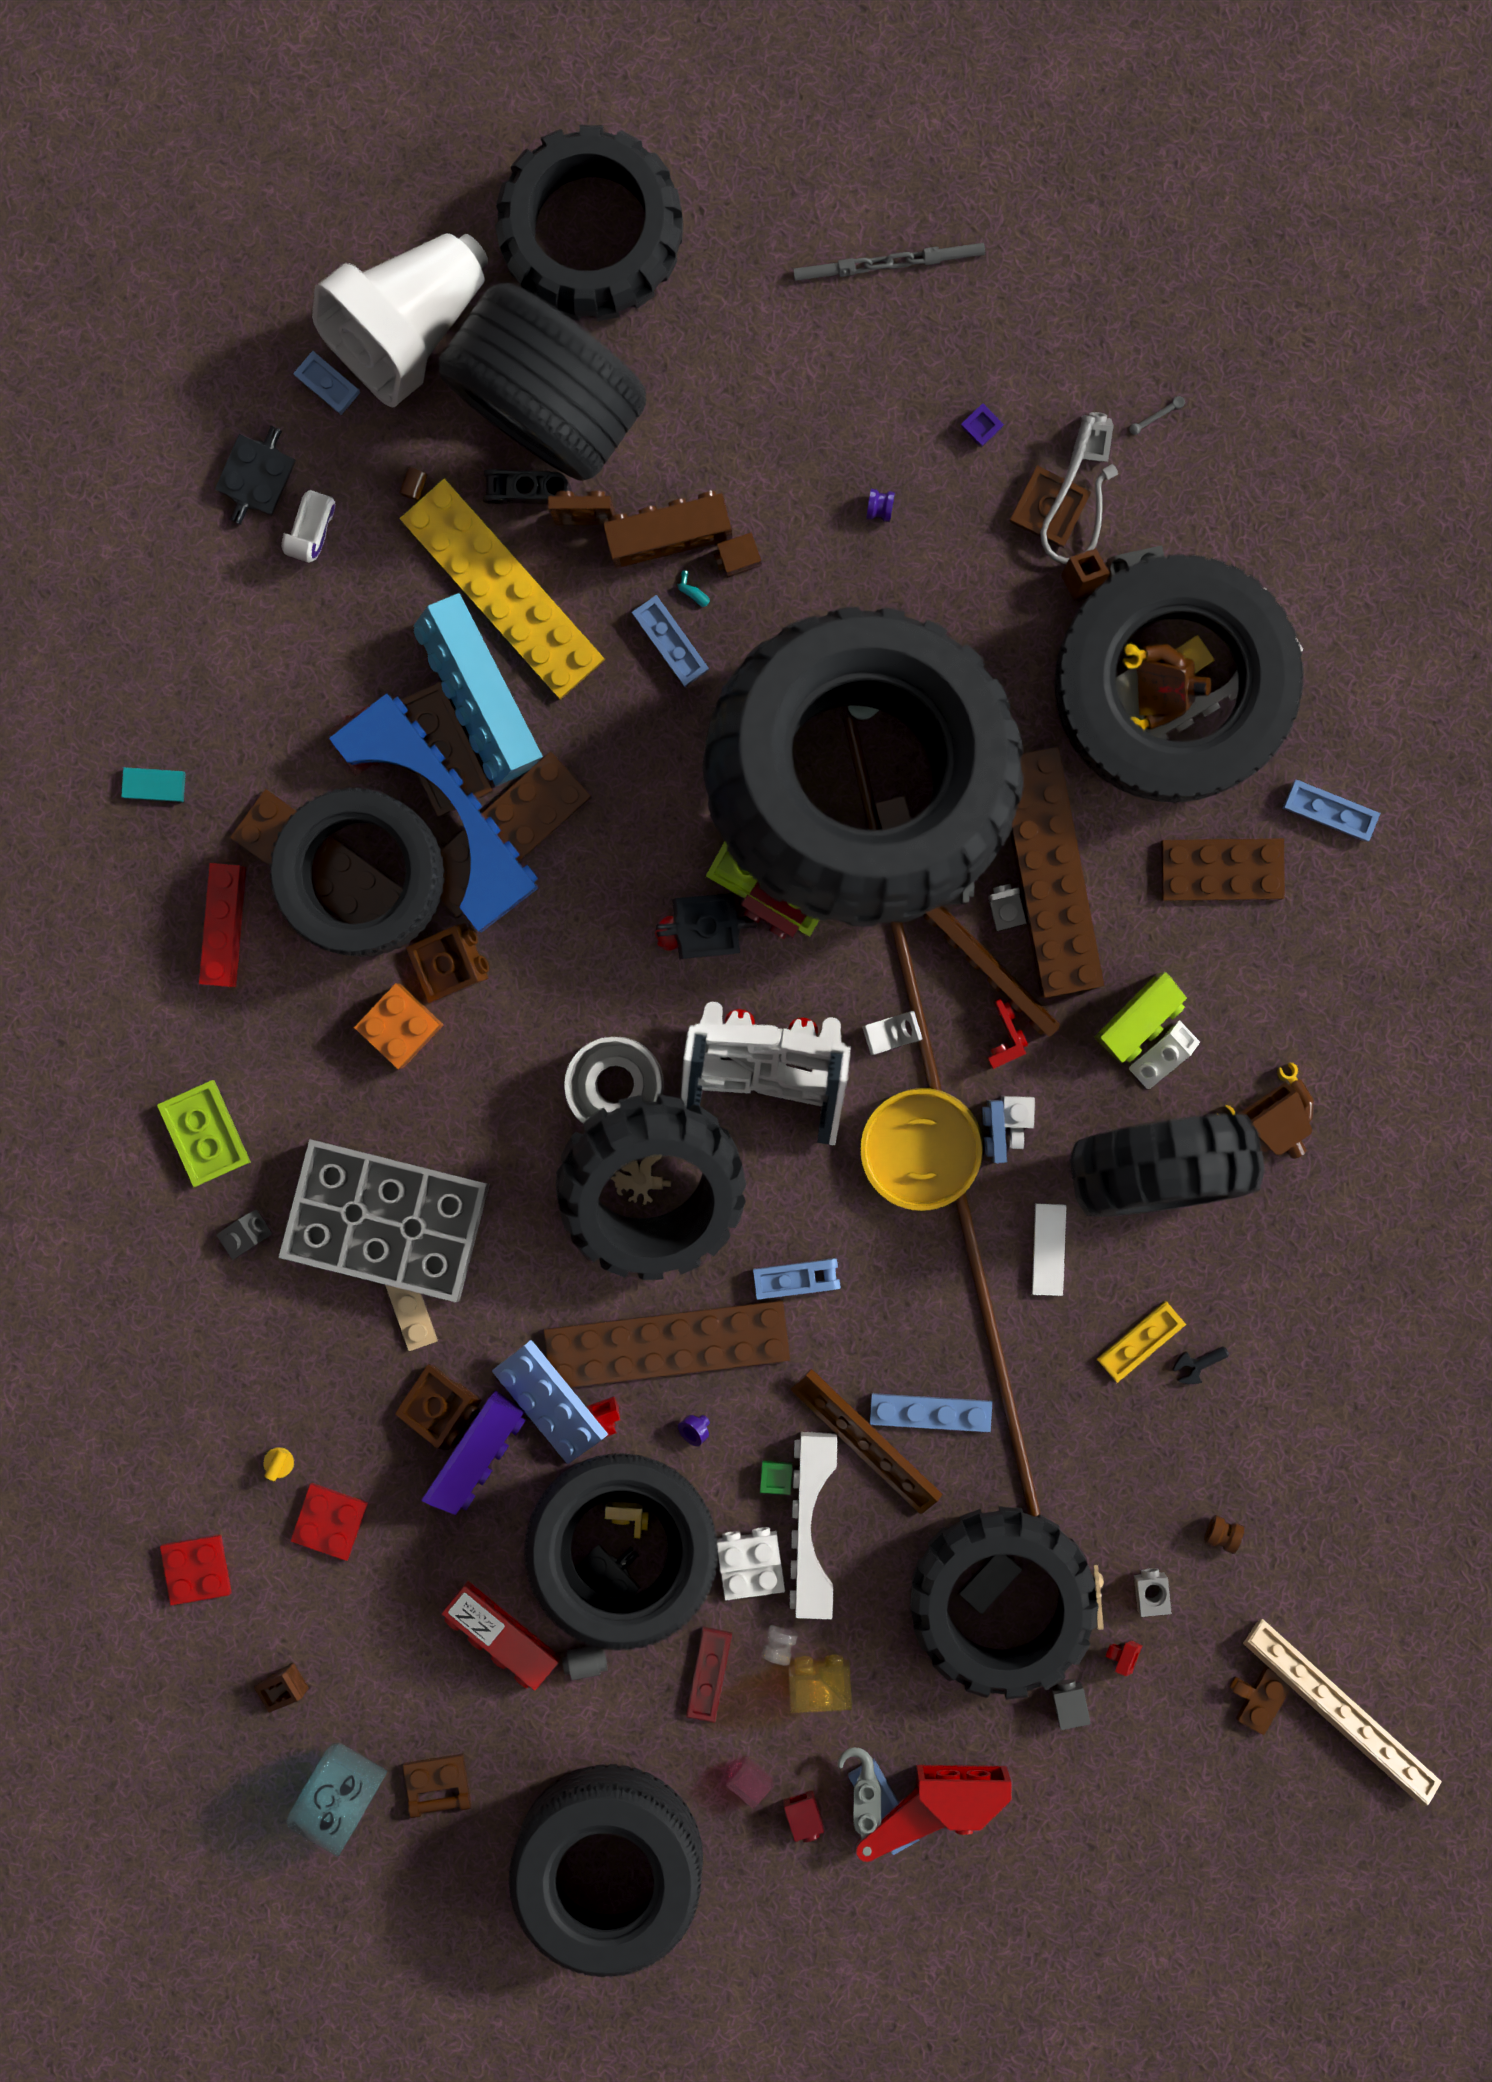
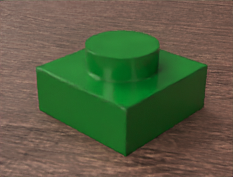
(776, 1477)

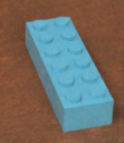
(476, 690)

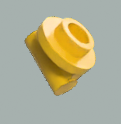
(278, 1463)

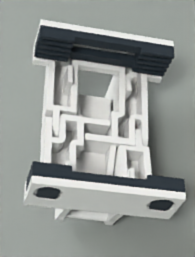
(757, 1062)

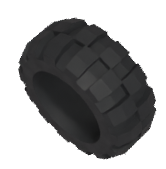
(575, 157)
(1167, 1165)
(662, 1241)
(1014, 1669)

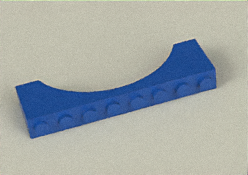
(388, 736)

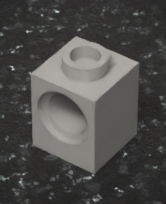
(1157, 1605)

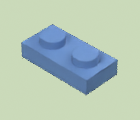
(326, 382)

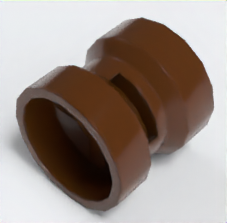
(1224, 1534)

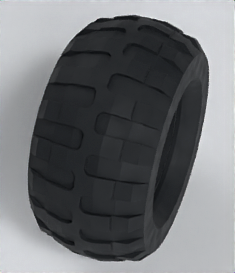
(883, 665)

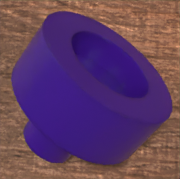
(694, 1429)

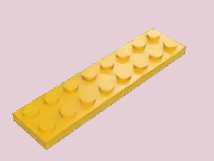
(502, 589)

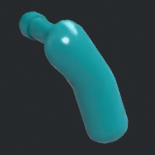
(693, 592)

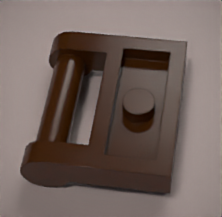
(436, 1775)

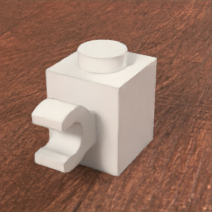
(1017, 1116)

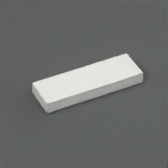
(1049, 1249)

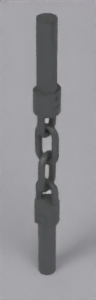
(930, 256)

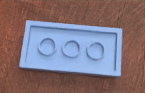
(549, 1402)

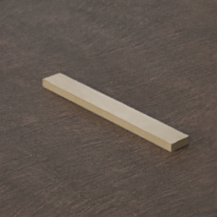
(1342, 1712)

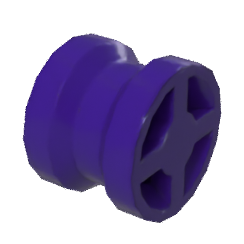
(880, 505)

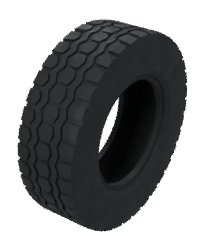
(1233, 609)

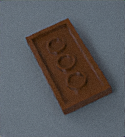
(439, 721)
(1223, 869)

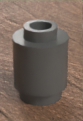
(584, 1662)

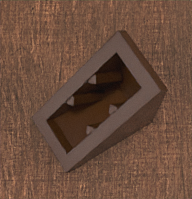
(282, 1688)

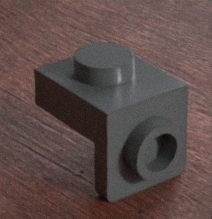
(244, 1234)

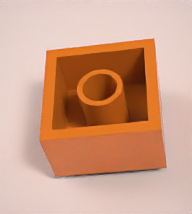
(398, 1026)

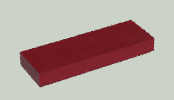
(709, 1674)

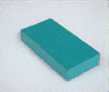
(153, 784)

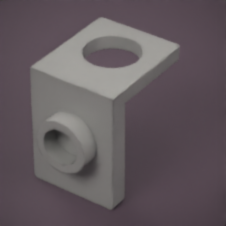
(891, 1033)

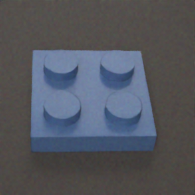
(996, 1142)

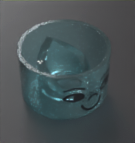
(335, 1798)

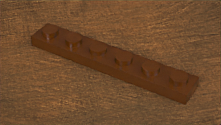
(998, 977)
(866, 1441)

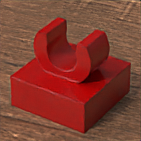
(606, 1413)
(1125, 1656)

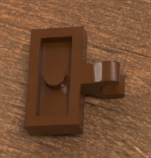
(1261, 1700)

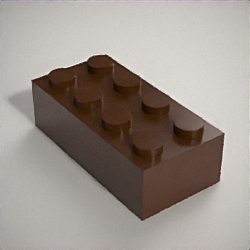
(668, 530)

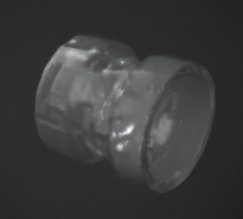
(779, 1645)

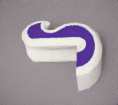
(309, 527)

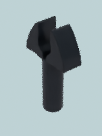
(1199, 1364)

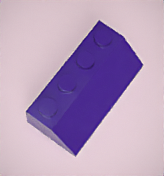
(474, 1454)

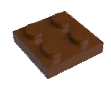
(1038, 500)

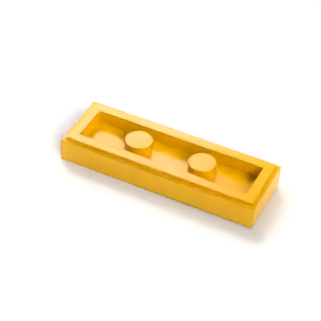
(1141, 1341)

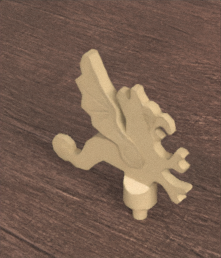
(640, 1180)
(1098, 1579)

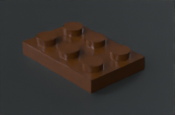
(580, 510)

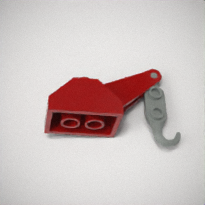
(945, 1796)

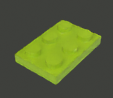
(203, 1133)

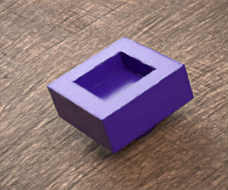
(982, 425)

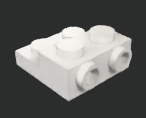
(750, 1563)

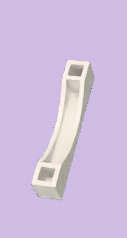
(813, 1588)

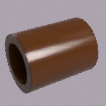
(413, 484)

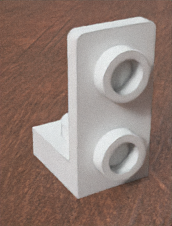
(1165, 1055)

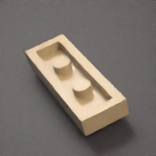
(412, 1317)

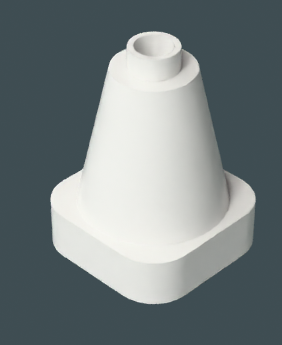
(398, 311)

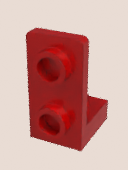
(1003, 1053)

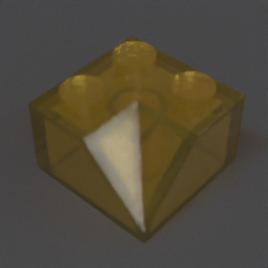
(820, 1684)

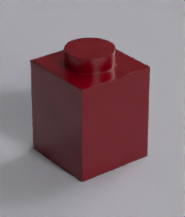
(804, 1817)

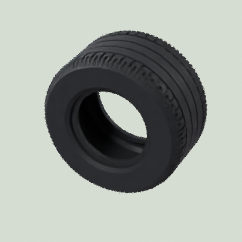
(543, 381)
(633, 1619)
(618, 1803)

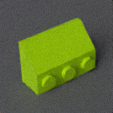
(1142, 1018)

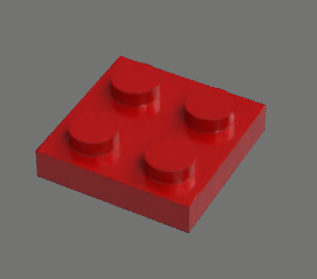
(329, 1521)
(195, 1569)

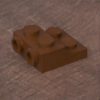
(448, 962)
(439, 1408)

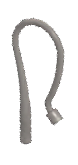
(1077, 456)

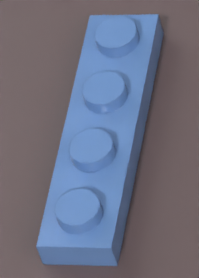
(931, 1412)

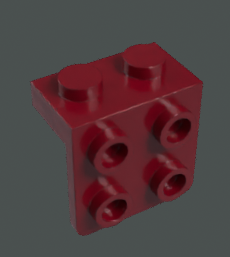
(779, 925)

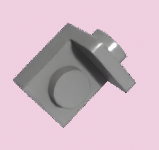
(1100, 438)
(1006, 907)

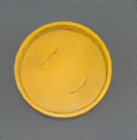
(921, 1149)

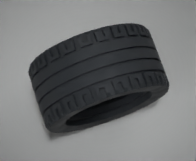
(293, 870)

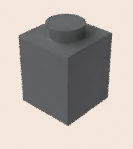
(1070, 1704)

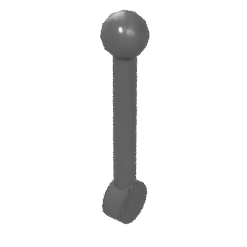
(1177, 403)

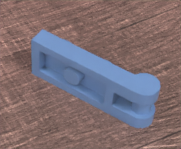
(795, 1278)

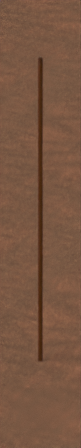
(961, 1202)

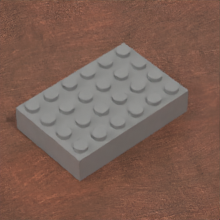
(384, 1220)

